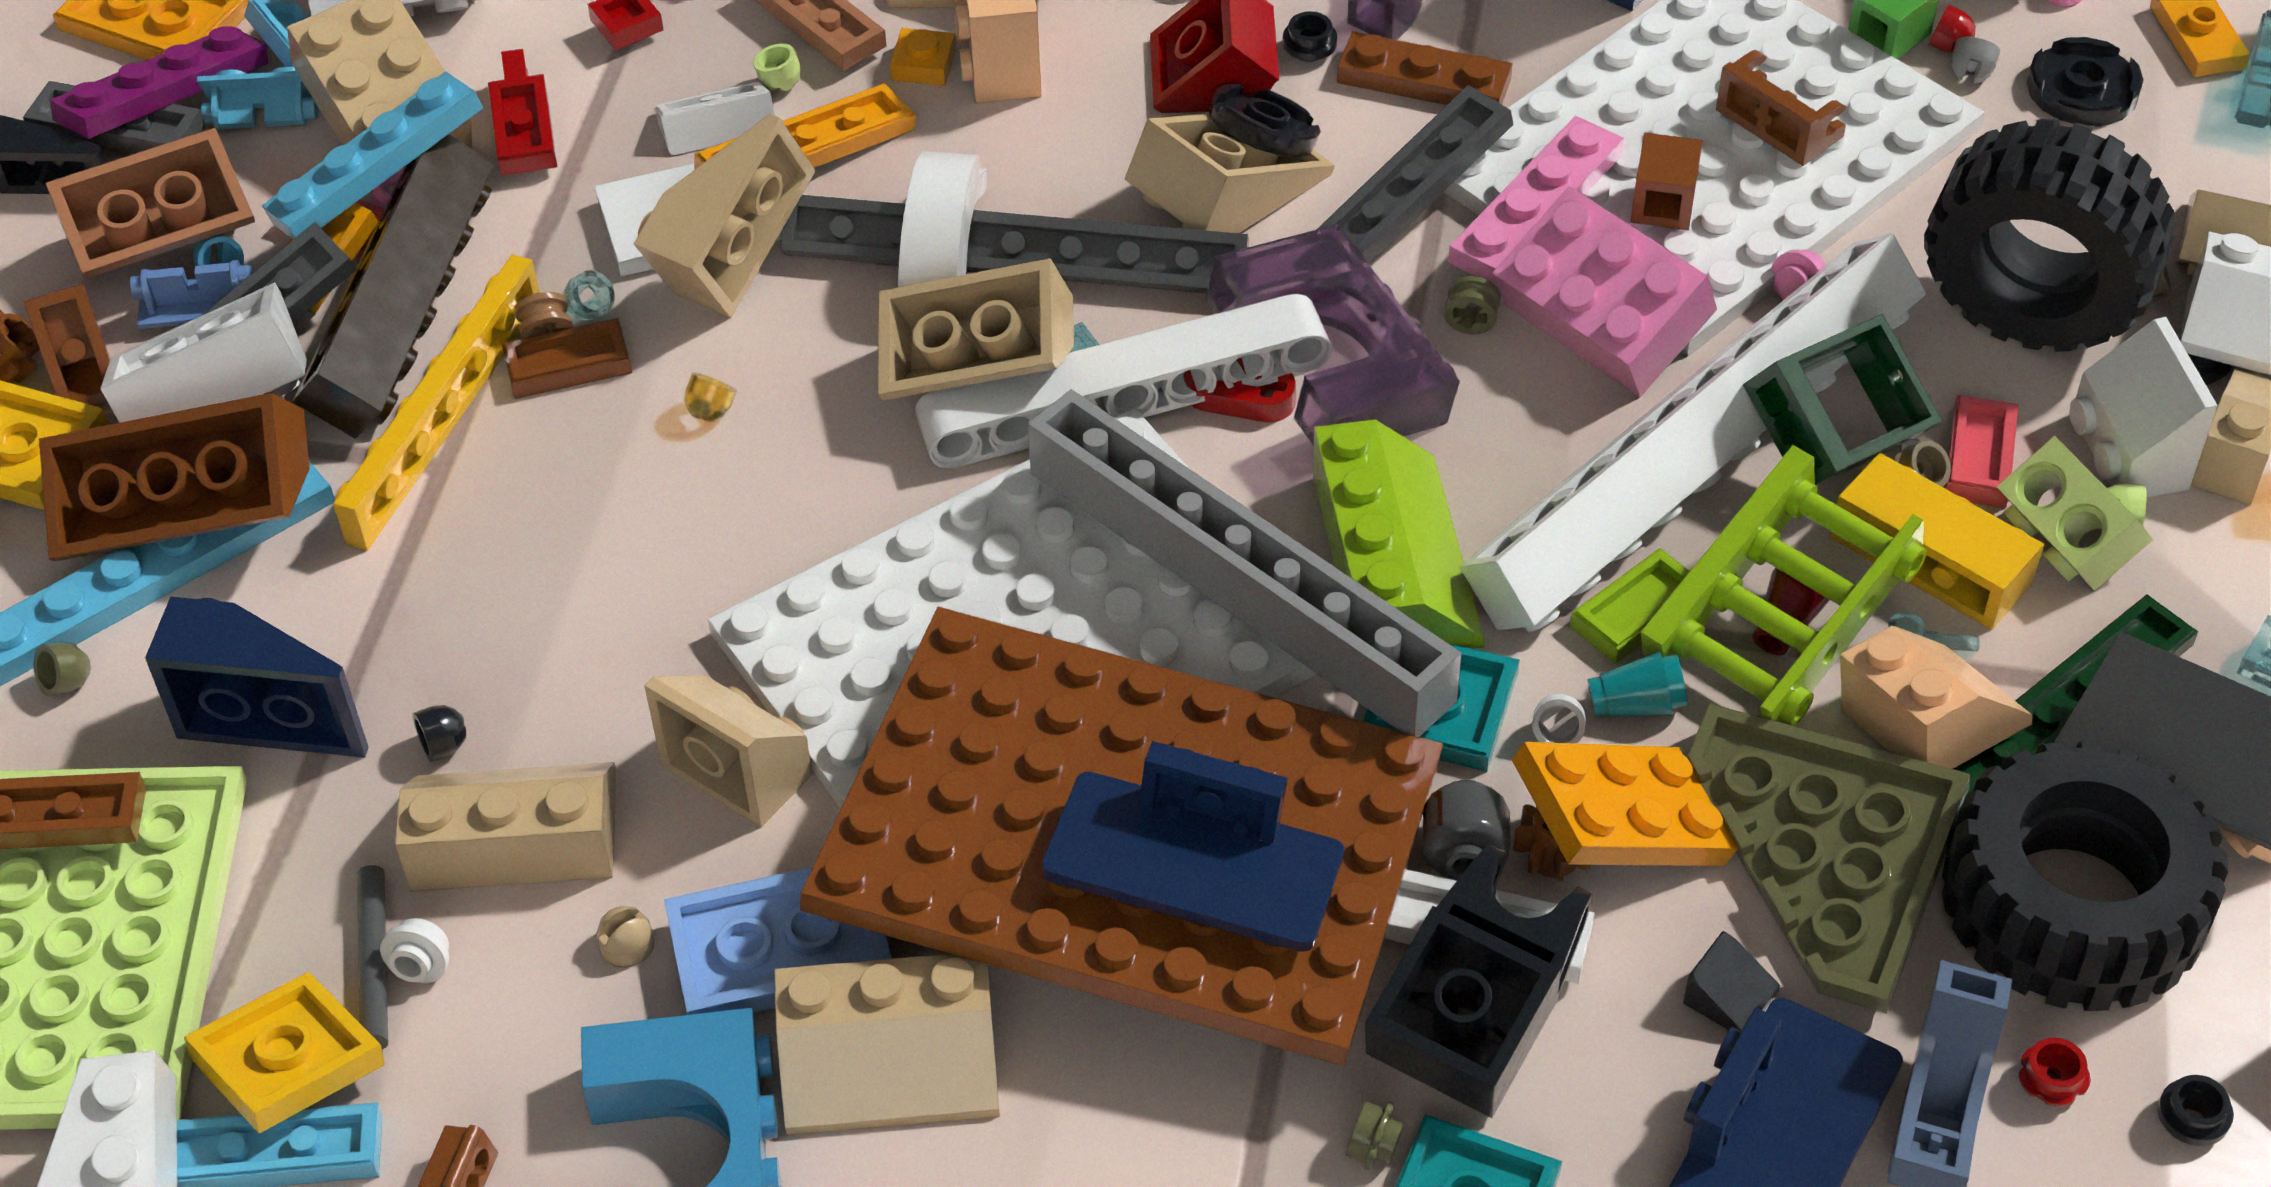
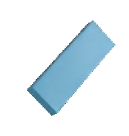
(303, 1149)

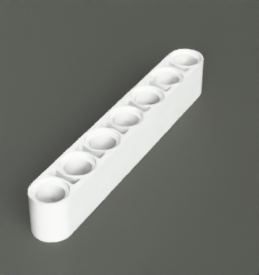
(1136, 371)

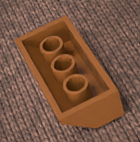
(172, 475)

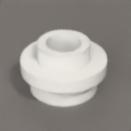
(416, 951)

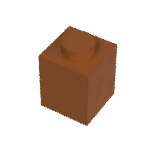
(1666, 181)

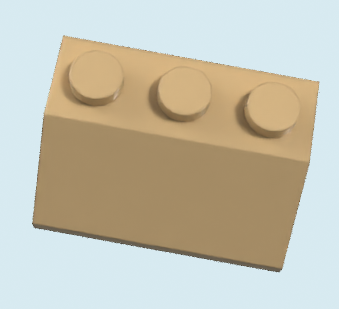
(973, 329)
(507, 826)
(885, 1043)

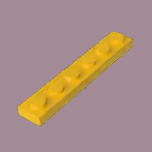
(434, 406)

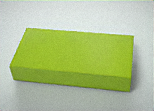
(1622, 609)

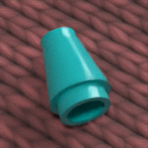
(1640, 688)

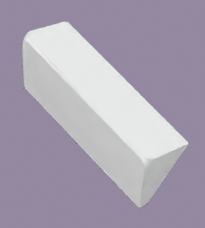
(712, 117)

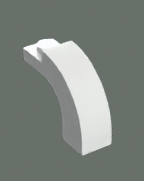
(939, 216)

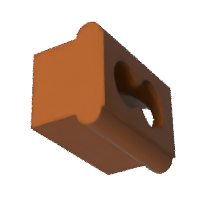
(460, 1159)

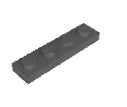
(1421, 171)

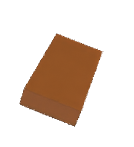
(566, 358)

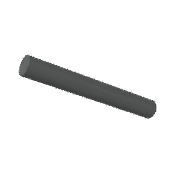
(371, 967)

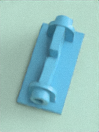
(236, 96)

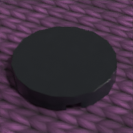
(2084, 81)
(1264, 121)

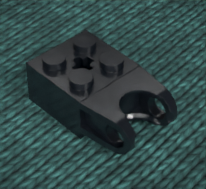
(1482, 961)

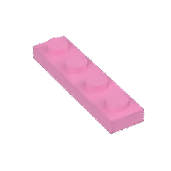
(1572, 158)

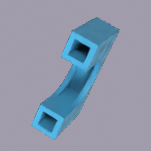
(691, 1069)

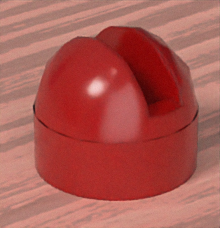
(1952, 26)

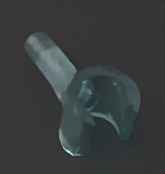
(1915, 624)

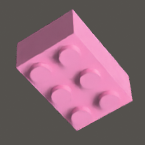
(1605, 291)

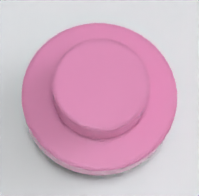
(1794, 269)

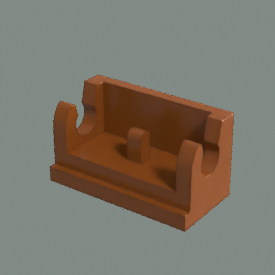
(1775, 113)

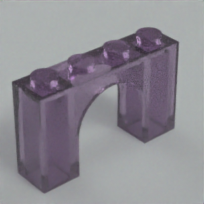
(1402, 378)

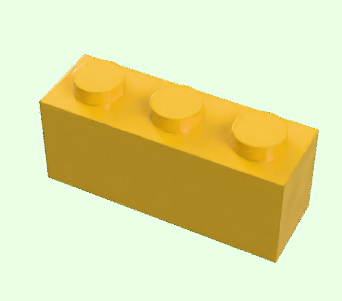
(1971, 555)

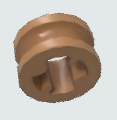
(542, 314)

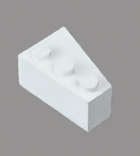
(117, 1125)

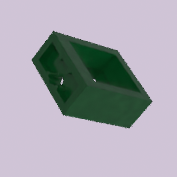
(1799, 419)

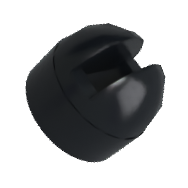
(439, 730)

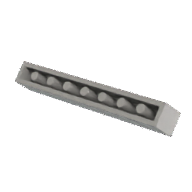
(1245, 564)

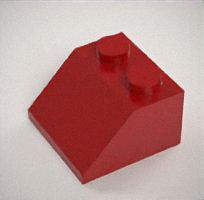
(1212, 47)

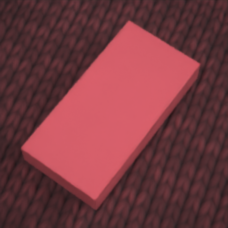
(1981, 449)

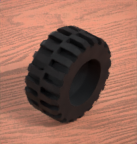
(2067, 182)
(2068, 943)

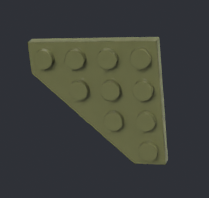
(1833, 841)

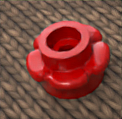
(2056, 1057)

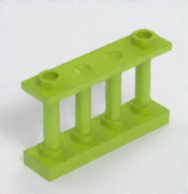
(1755, 538)

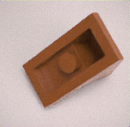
(70, 343)

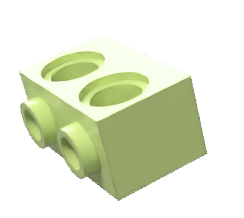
(2079, 508)

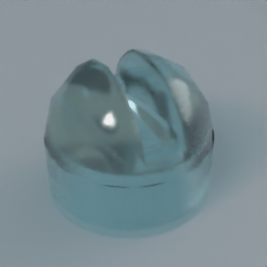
(597, 304)

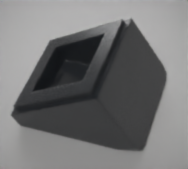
(1729, 984)

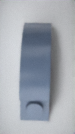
(1949, 1078)

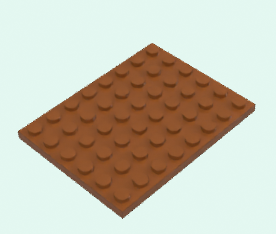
(975, 773)

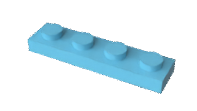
(373, 155)

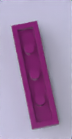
(155, 83)

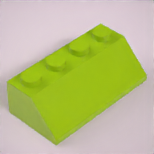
(1394, 526)

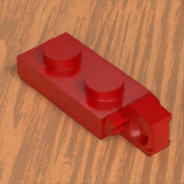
(521, 118)

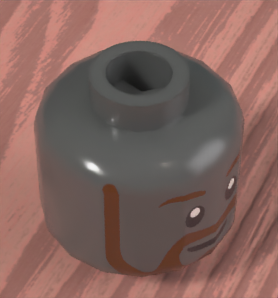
(1461, 823)

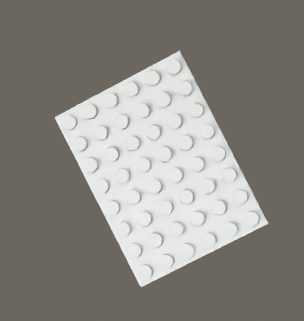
(1748, 196)
(1006, 551)

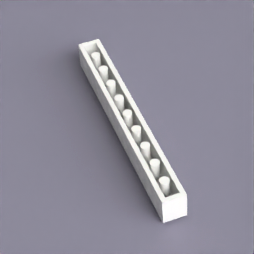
(1678, 443)

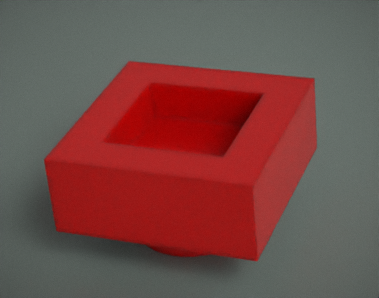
(625, 20)

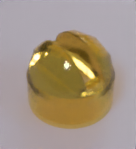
(708, 397)

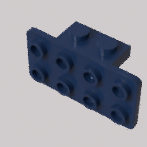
(1198, 847)
(1787, 1102)

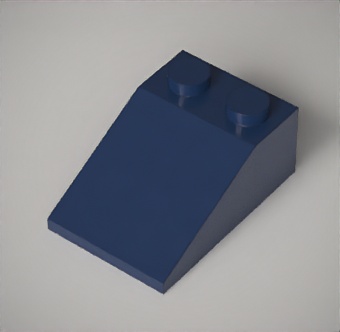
(249, 683)

